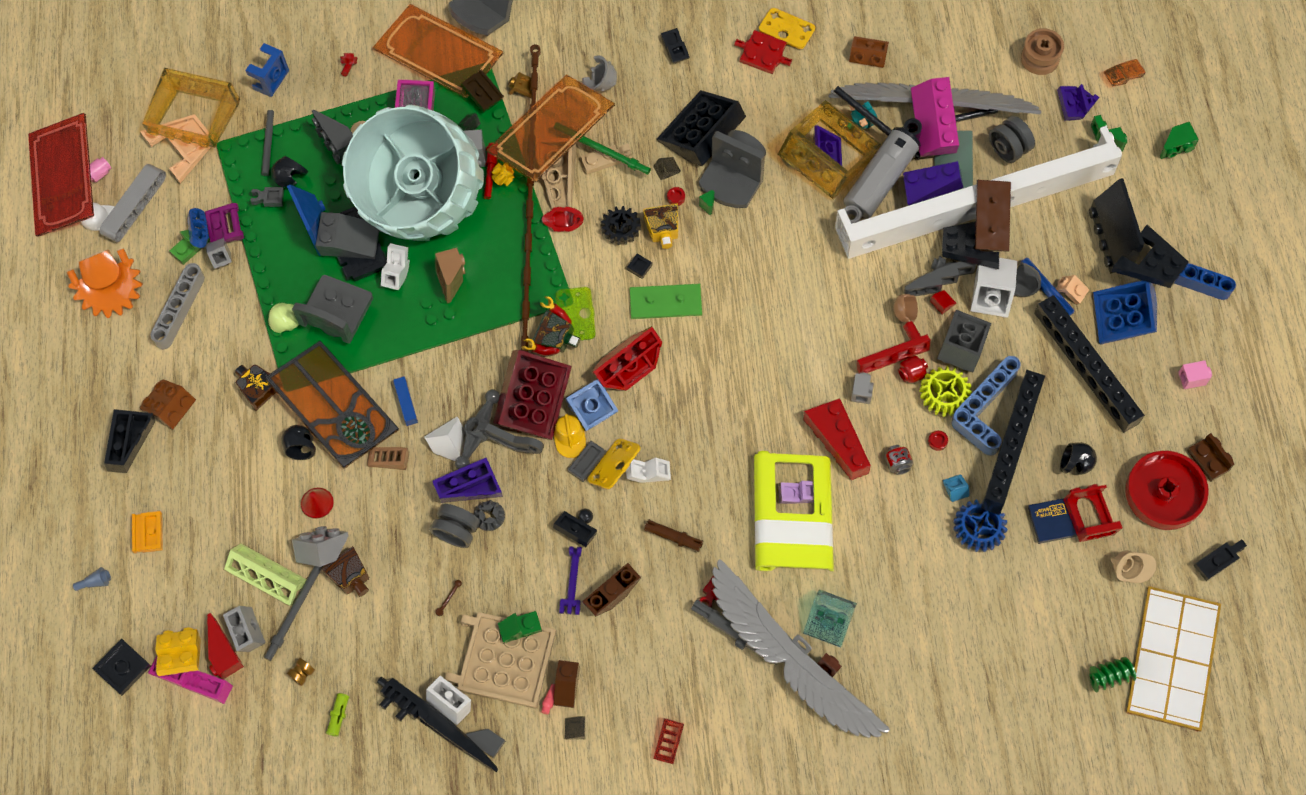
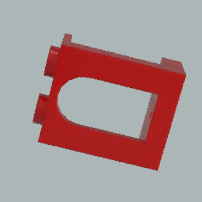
(1095, 495)

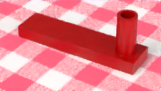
(917, 345)

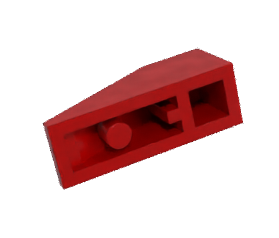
(220, 651)

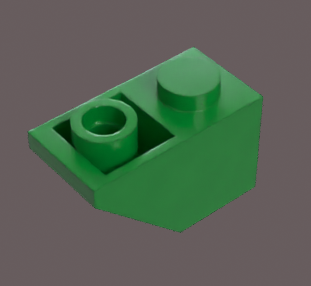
(1181, 139)

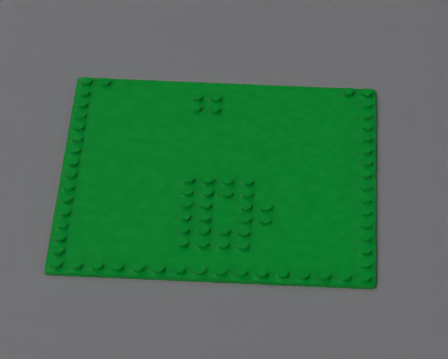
(417, 314)

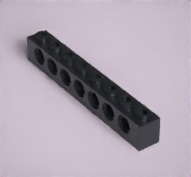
(1089, 364)
(1013, 442)

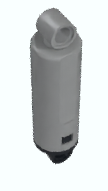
(883, 171)

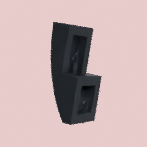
(674, 46)

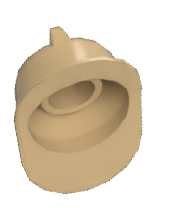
(1134, 566)

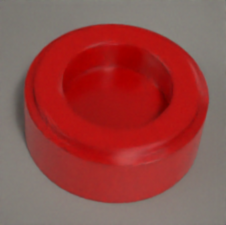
(676, 195)
(938, 440)

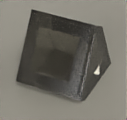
(469, 122)

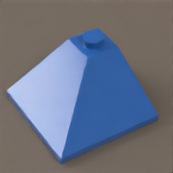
(309, 210)
(1125, 311)

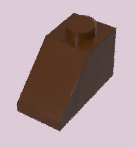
(566, 683)

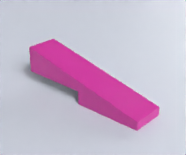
(198, 682)

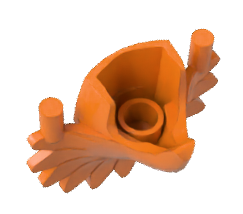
(106, 283)

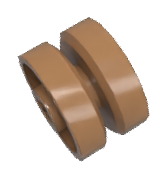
(1042, 51)

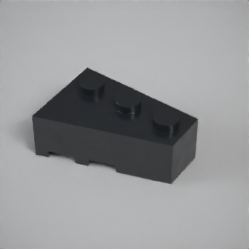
(126, 438)

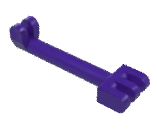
(575, 553)

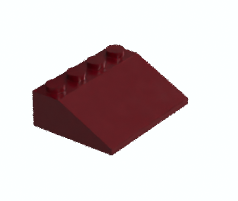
(532, 394)

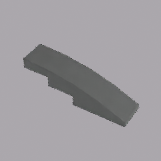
(933, 281)

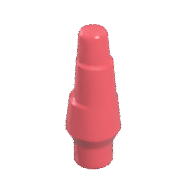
(548, 700)

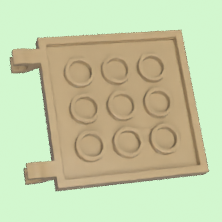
(503, 671)

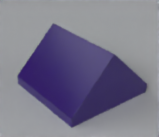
(828, 143)

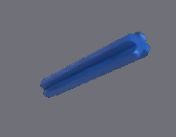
(1049, 289)

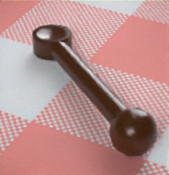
(439, 611)

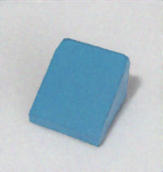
(956, 488)

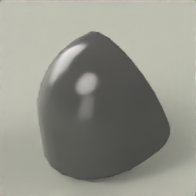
(1027, 280)

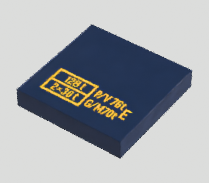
(1051, 521)

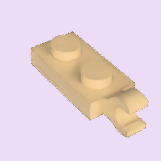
(597, 161)

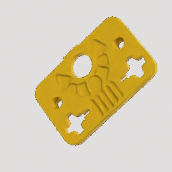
(789, 24)
(607, 466)

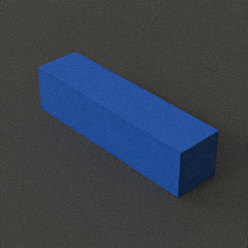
(405, 401)

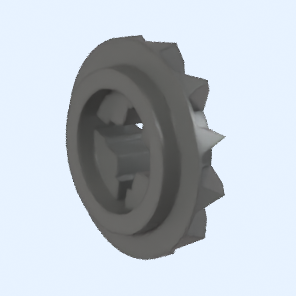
(491, 523)

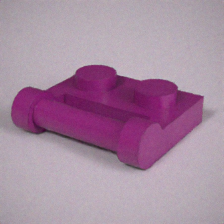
(218, 224)

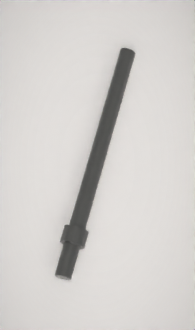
(278, 640)

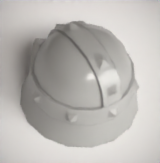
(603, 75)

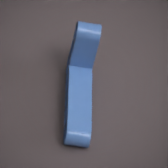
(982, 402)

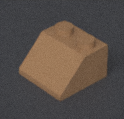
(450, 271)

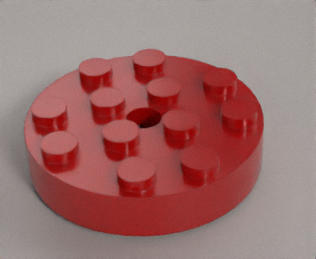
(1154, 504)

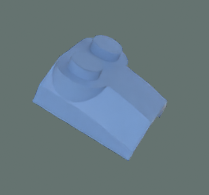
(591, 405)

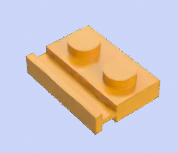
(147, 532)

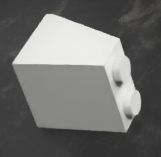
(994, 288)

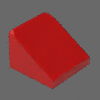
(942, 301)

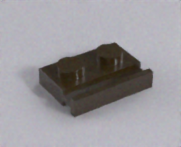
(482, 90)

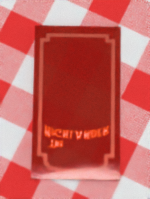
(60, 175)

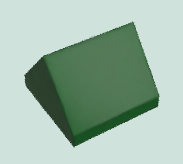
(706, 201)

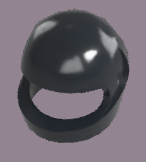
(284, 170)
(294, 439)
(1078, 455)

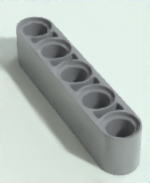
(132, 203)
(177, 297)

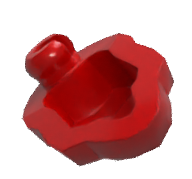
(563, 219)

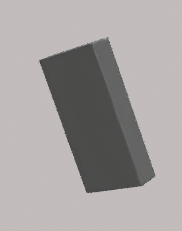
(587, 461)

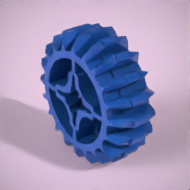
(963, 516)

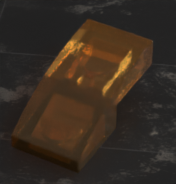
(1124, 72)

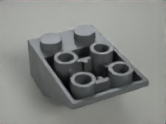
(335, 135)

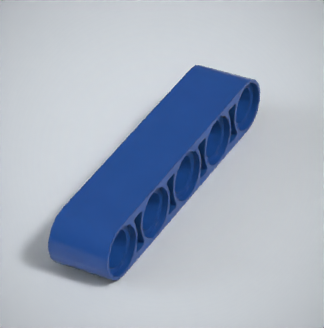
(1215, 279)

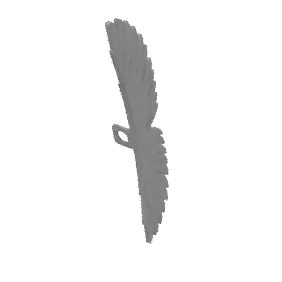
(963, 98)
(802, 672)

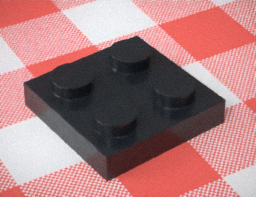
(121, 667)

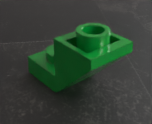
(1119, 137)

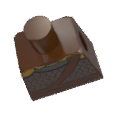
(348, 573)

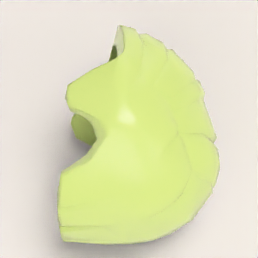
(282, 318)

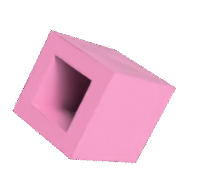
(1195, 374)

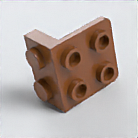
(168, 403)

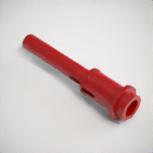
(491, 162)

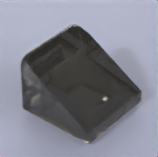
(666, 167)
(575, 728)

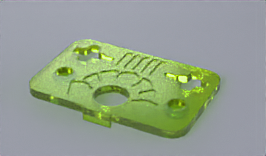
(574, 306)

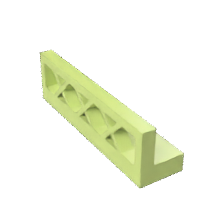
(264, 569)

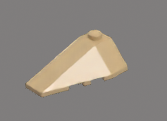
(560, 180)

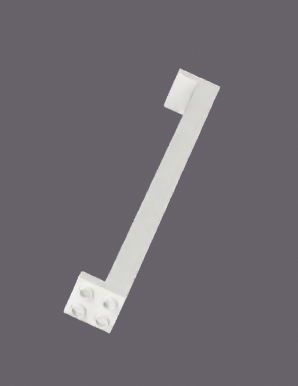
(961, 204)

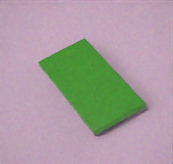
(665, 301)

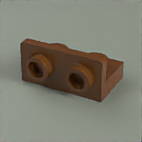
(1211, 457)

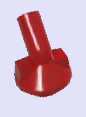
(348, 59)

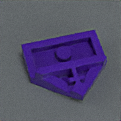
(1075, 101)

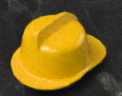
(569, 436)

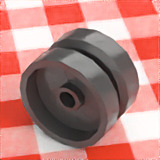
(1012, 139)
(454, 525)

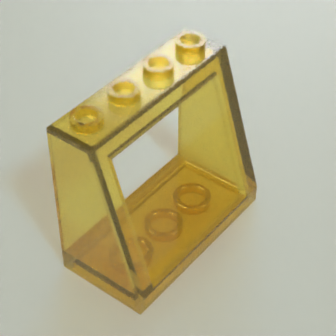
(176, 81)
(818, 165)

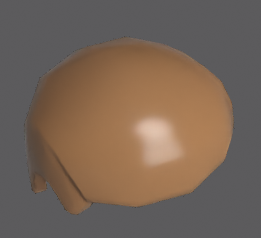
(905, 308)

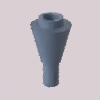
(97, 579)

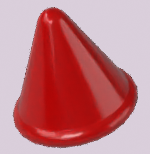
(317, 503)

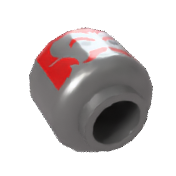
(898, 460)

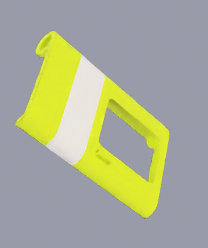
(788, 537)

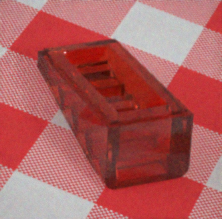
(672, 723)

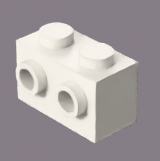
(448, 700)

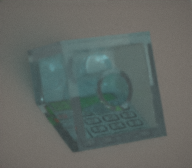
(829, 618)

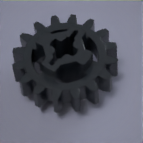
(628, 229)

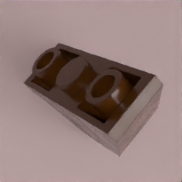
(612, 591)

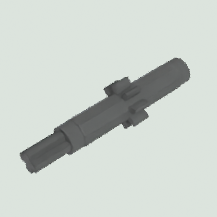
(720, 622)

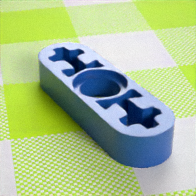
(195, 233)

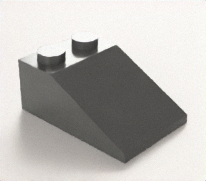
(346, 236)
(964, 341)

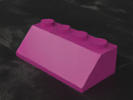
(935, 111)

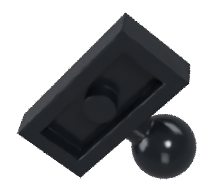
(576, 528)

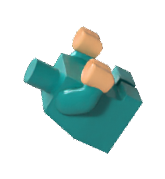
(859, 119)

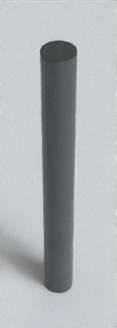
(267, 143)

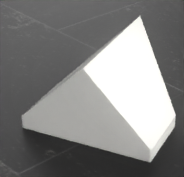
(448, 439)

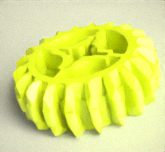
(935, 380)

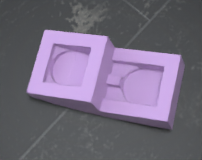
(796, 492)

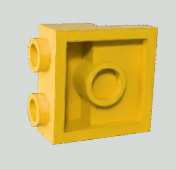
(177, 651)

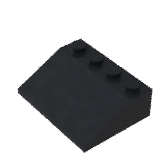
(696, 124)
(1116, 225)

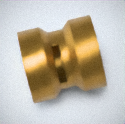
(300, 671)

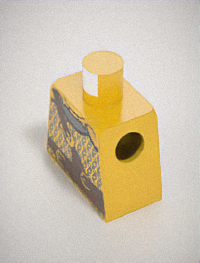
(662, 224)

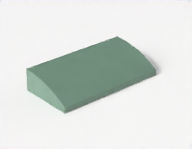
(963, 156)

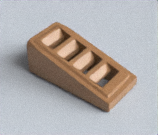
(401, 465)

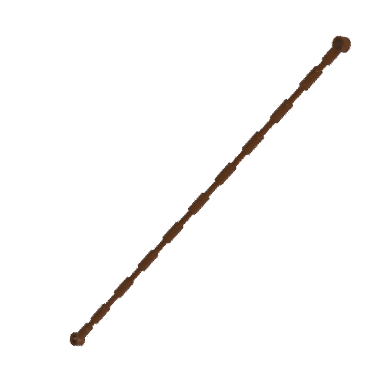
(529, 209)

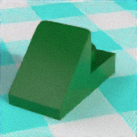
(517, 627)

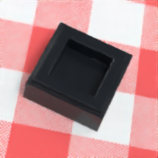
(639, 266)

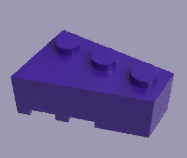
(932, 182)
(468, 483)

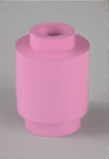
(99, 169)

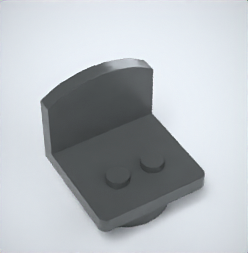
(481, 15)
(734, 168)
(334, 308)

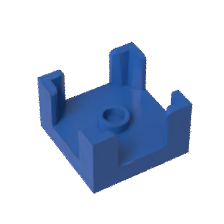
(271, 74)

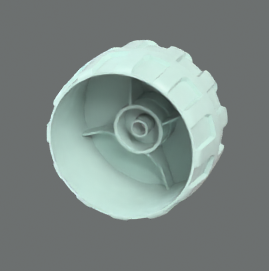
(382, 169)

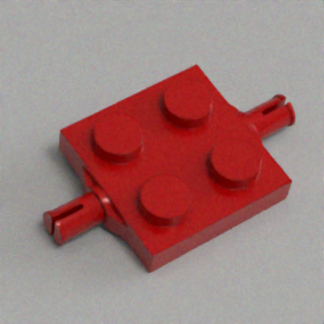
(763, 52)

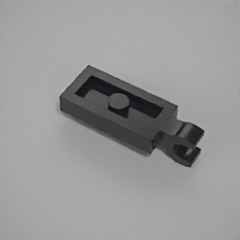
(1219, 559)

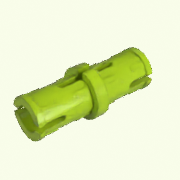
(337, 714)

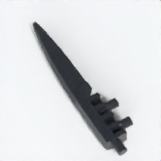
(415, 706)

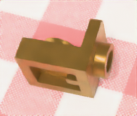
(521, 84)

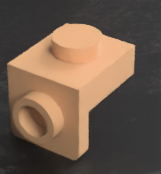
(1073, 288)

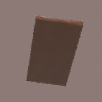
(993, 215)

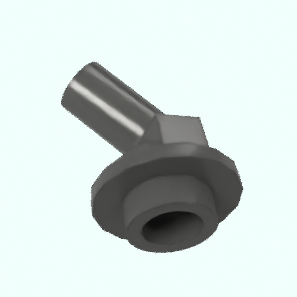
(940, 262)

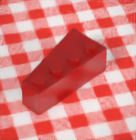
(837, 433)

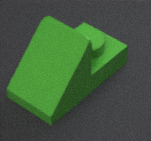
(184, 249)

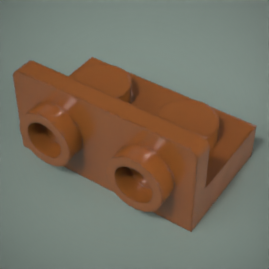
(868, 51)

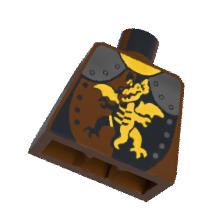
(253, 385)

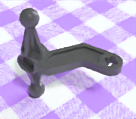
(479, 430)

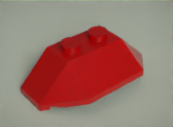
(629, 361)

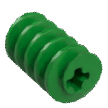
(1111, 672)

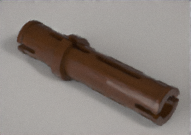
(680, 538)

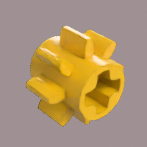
(502, 174)

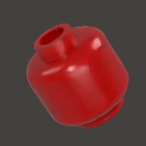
(913, 369)

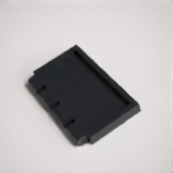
(361, 267)

